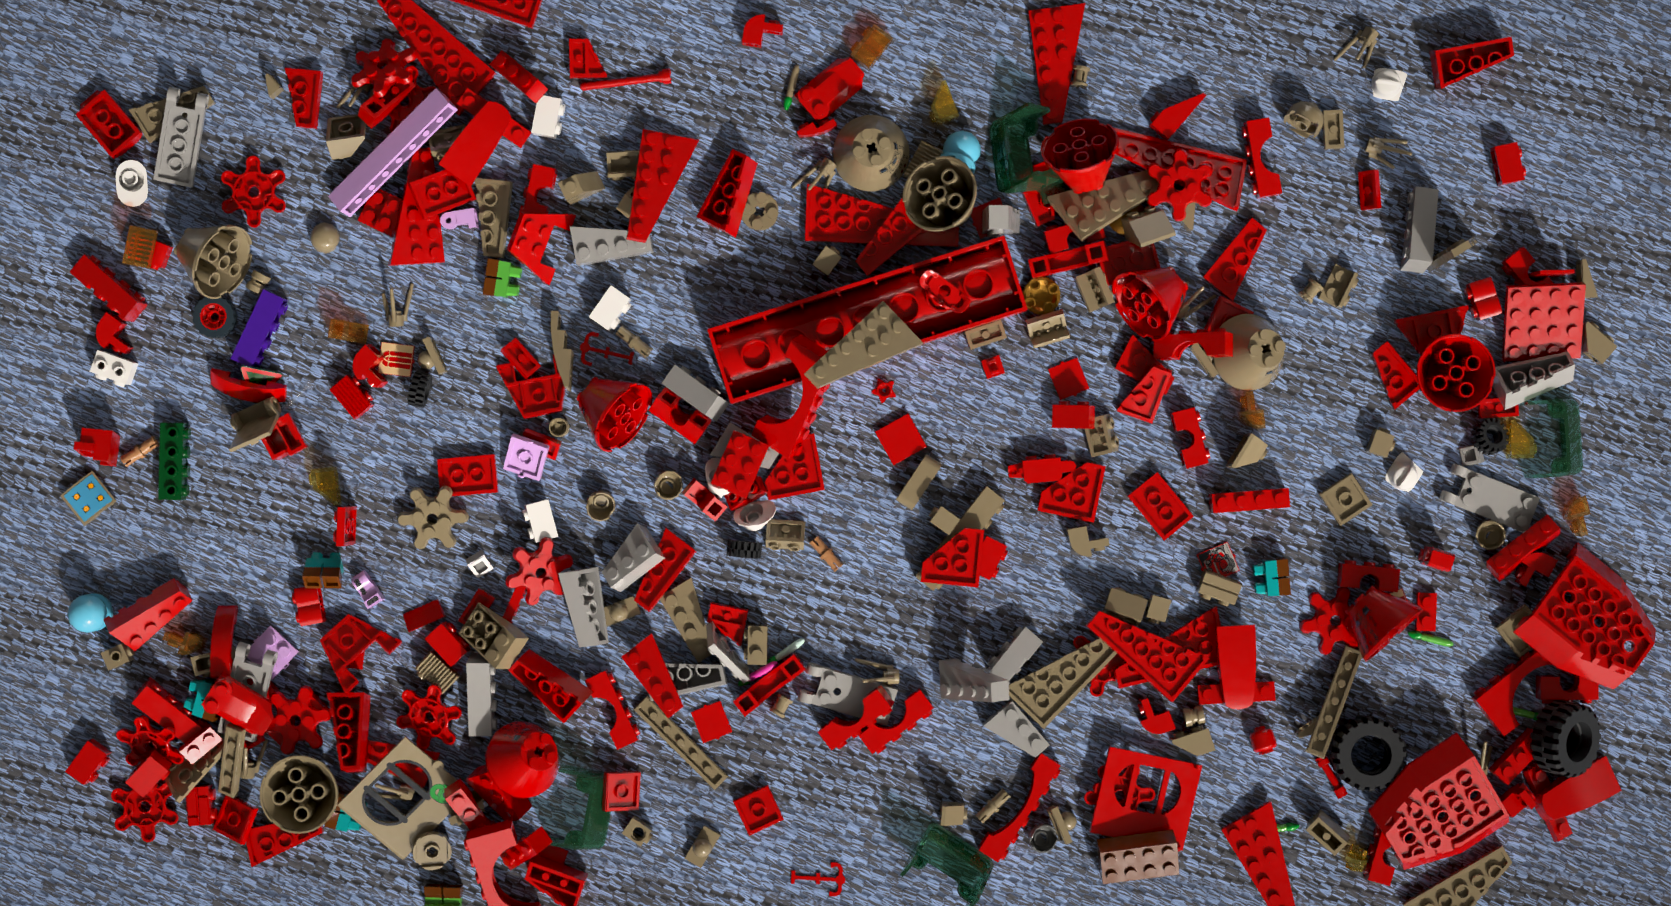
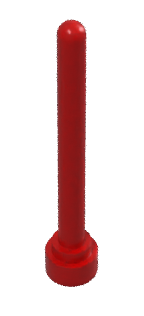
(662, 76)

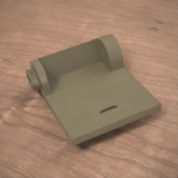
(254, 422)

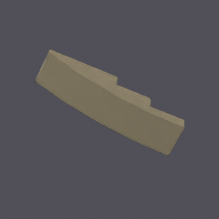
(563, 356)

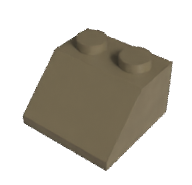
(1147, 226)

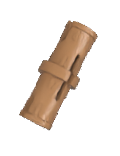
(139, 451)
(826, 553)

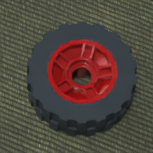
(215, 328)

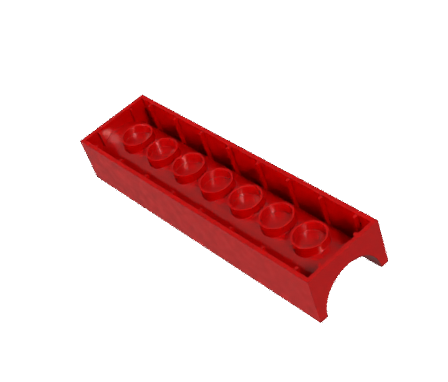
(755, 346)

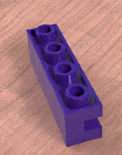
(259, 329)

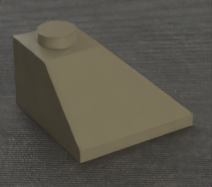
(344, 135)
(1248, 451)

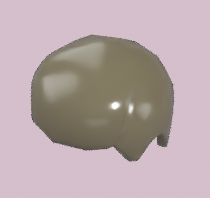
(324, 237)
(662, 488)
(597, 512)
(1495, 538)

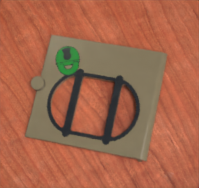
(422, 818)

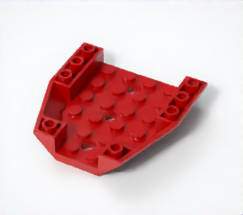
(1567, 631)
(1432, 785)

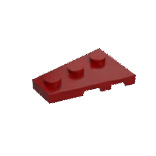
(306, 95)

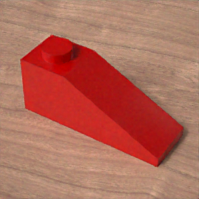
(377, 108)
(1172, 117)

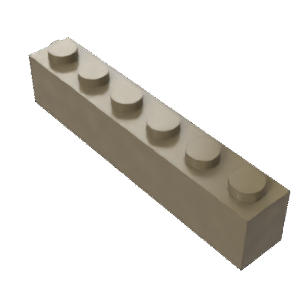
(976, 517)

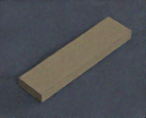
(231, 760)

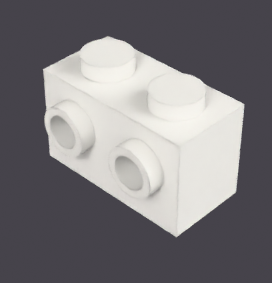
(547, 117)
(610, 308)
(113, 367)
(540, 520)

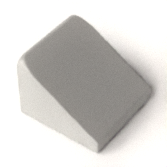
(1470, 455)
(479, 564)

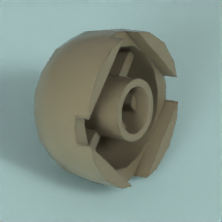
(1306, 118)

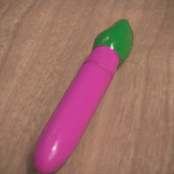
(760, 672)

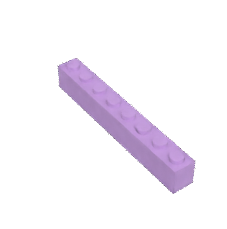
(392, 152)

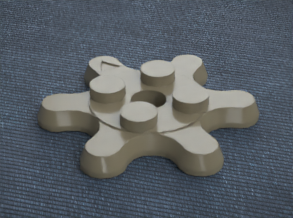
(435, 505)

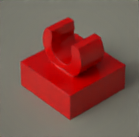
(992, 367)

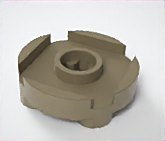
(770, 213)
(439, 842)

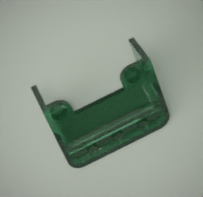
(1012, 150)
(1570, 435)
(596, 821)
(954, 859)

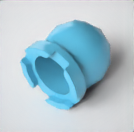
(964, 147)
(89, 611)

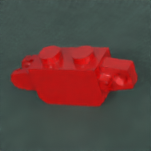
(1040, 470)

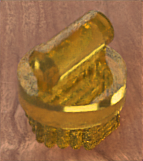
(1356, 858)

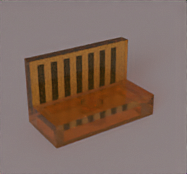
(140, 247)

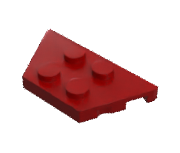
(1427, 327)

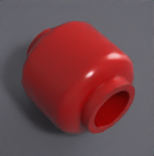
(1262, 740)

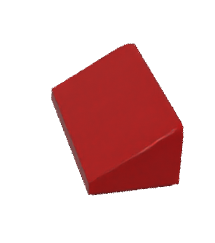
(423, 615)

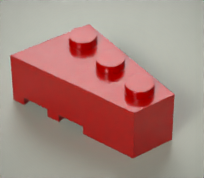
(502, 802)
(556, 880)

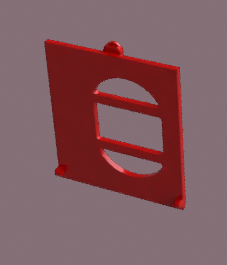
(1118, 820)

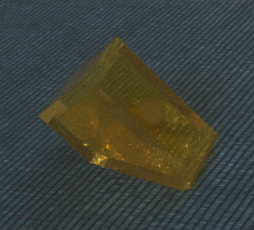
(943, 106)
(1520, 443)
(326, 483)

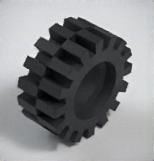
(419, 389)
(1482, 440)
(744, 549)

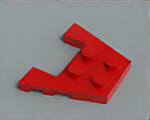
(531, 239)
(535, 395)
(350, 640)

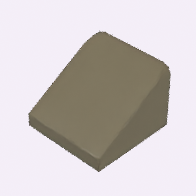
(273, 86)

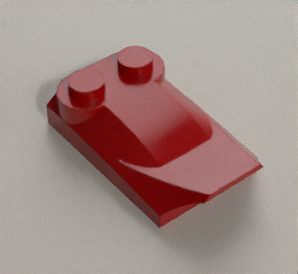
(831, 88)
(109, 123)
(239, 705)

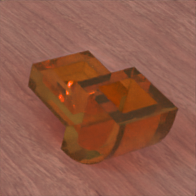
(348, 331)
(1251, 417)
(1575, 511)
(189, 643)

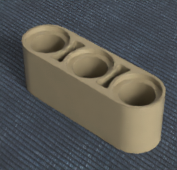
(919, 482)

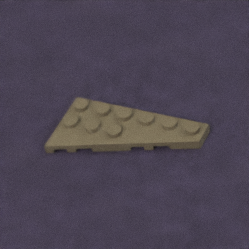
(1054, 686)

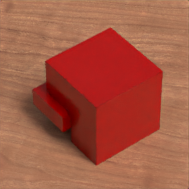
(284, 439)
(99, 444)

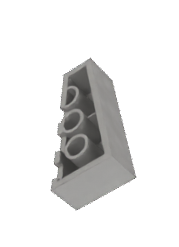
(696, 677)

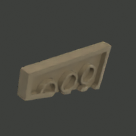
(151, 115)

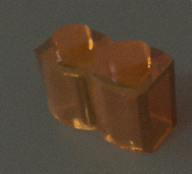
(871, 46)

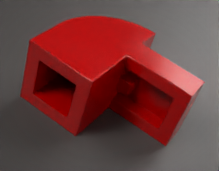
(756, 27)
(108, 332)
(365, 363)
(704, 499)
(1535, 562)
(1155, 722)
(1517, 798)

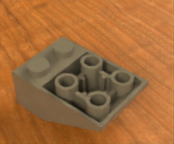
(493, 637)

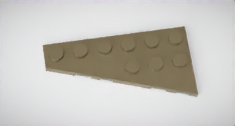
(1096, 209)
(1451, 252)
(867, 344)
(1465, 884)

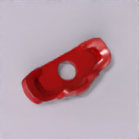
(956, 300)

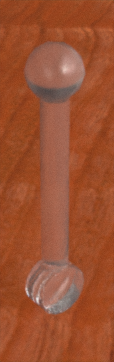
(307, 385)

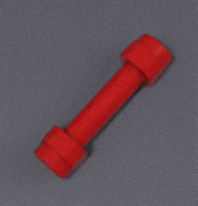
(1339, 790)

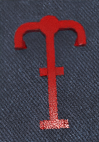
(585, 347)
(839, 879)

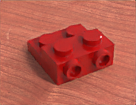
(381, 212)

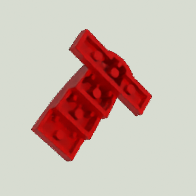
(481, 136)
(1236, 671)
(1570, 794)

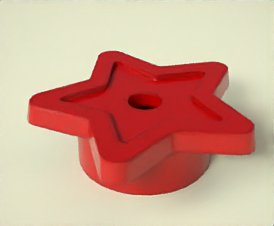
(882, 385)

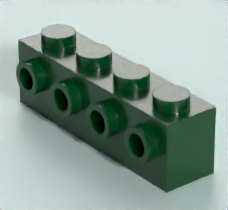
(173, 461)

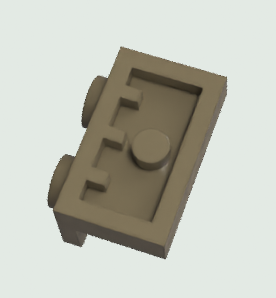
(443, 139)
(1338, 286)
(1102, 437)
(785, 534)

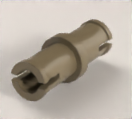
(634, 341)
(992, 805)

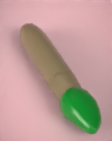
(791, 87)

